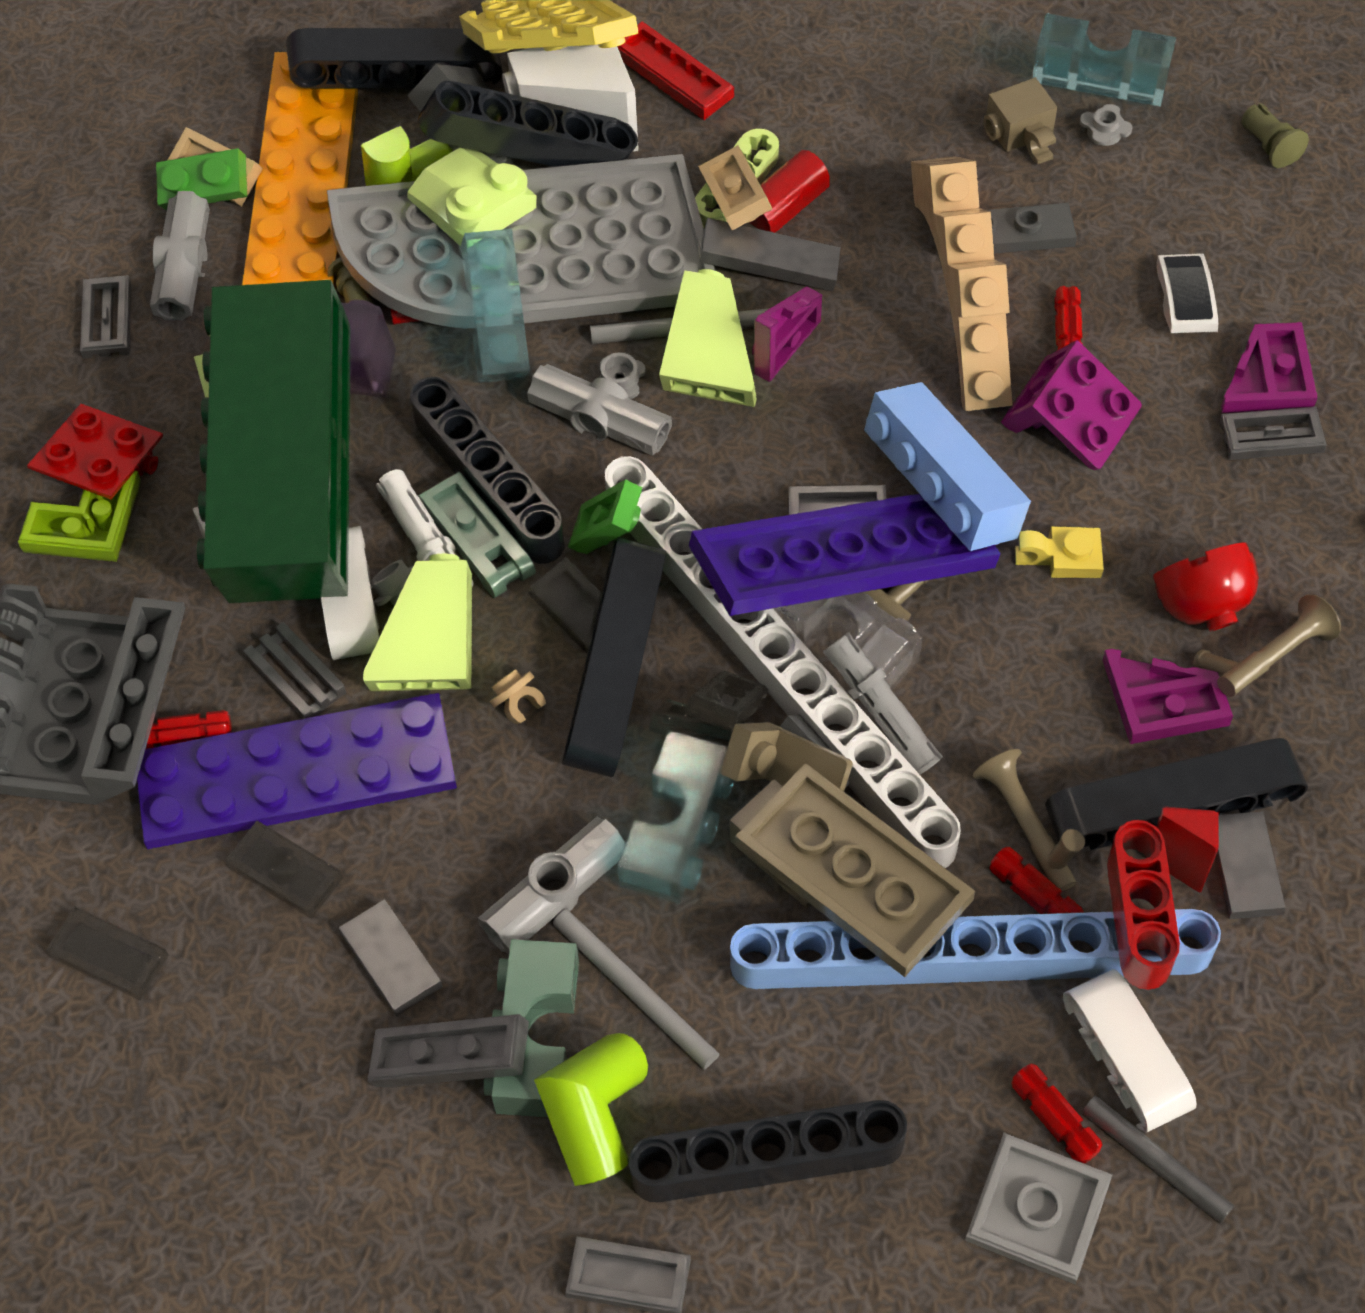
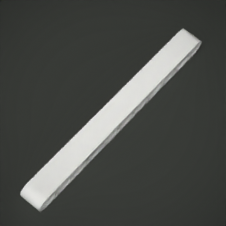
(793, 672)

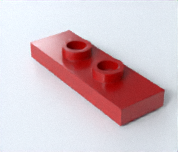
(675, 72)

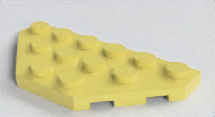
(548, 24)

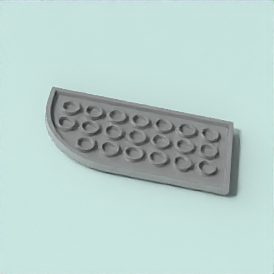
(593, 246)

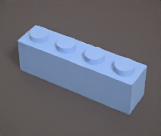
(947, 466)

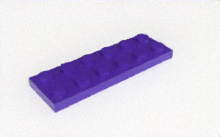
(832, 553)
(294, 770)

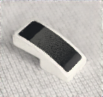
(1188, 293)

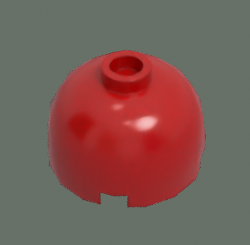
(1209, 587)

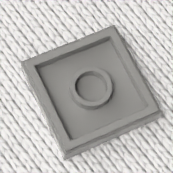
(1039, 1208)

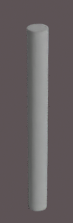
(652, 328)
(636, 989)

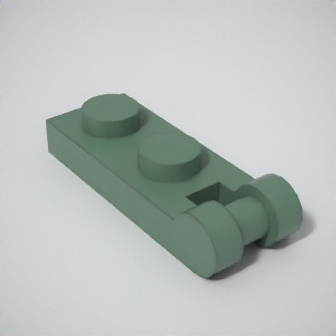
(477, 533)

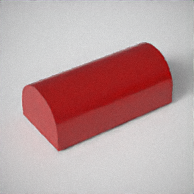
(792, 189)

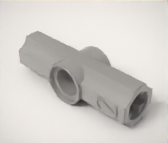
(179, 256)
(599, 409)
(576, 863)

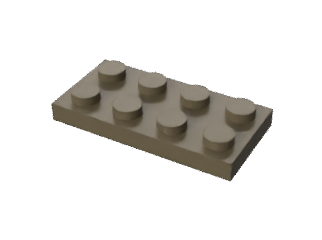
(855, 869)

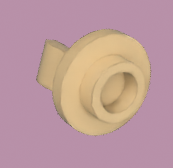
(511, 689)

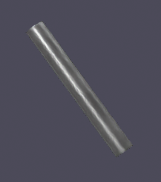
(1158, 1159)

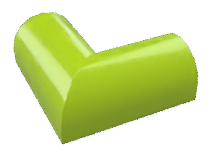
(390, 159)
(82, 531)
(578, 1101)

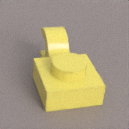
(1068, 551)

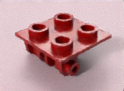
(97, 451)

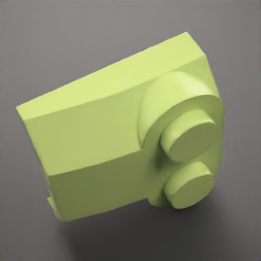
(471, 193)

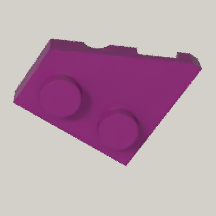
(783, 330)
(1272, 371)
(1165, 698)

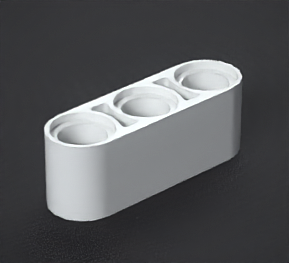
(352, 619)
(1132, 1050)

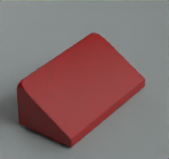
(1190, 843)

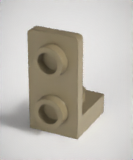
(777, 754)

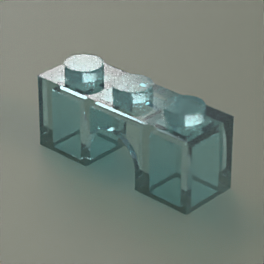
(1072, 62)
(496, 305)
(664, 857)

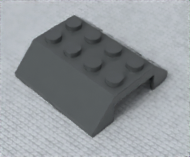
(79, 694)

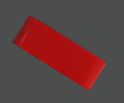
(1138, 927)

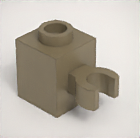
(1022, 117)

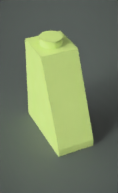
(706, 343)
(427, 631)

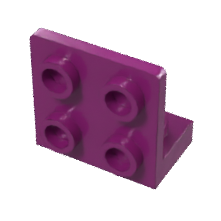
(1077, 403)

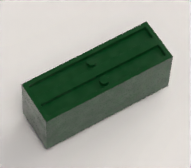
(276, 442)

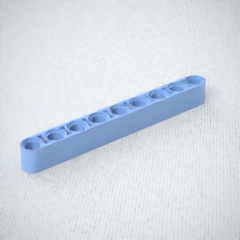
(947, 960)

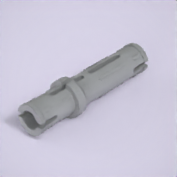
(875, 694)

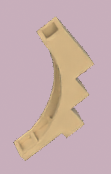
(974, 281)

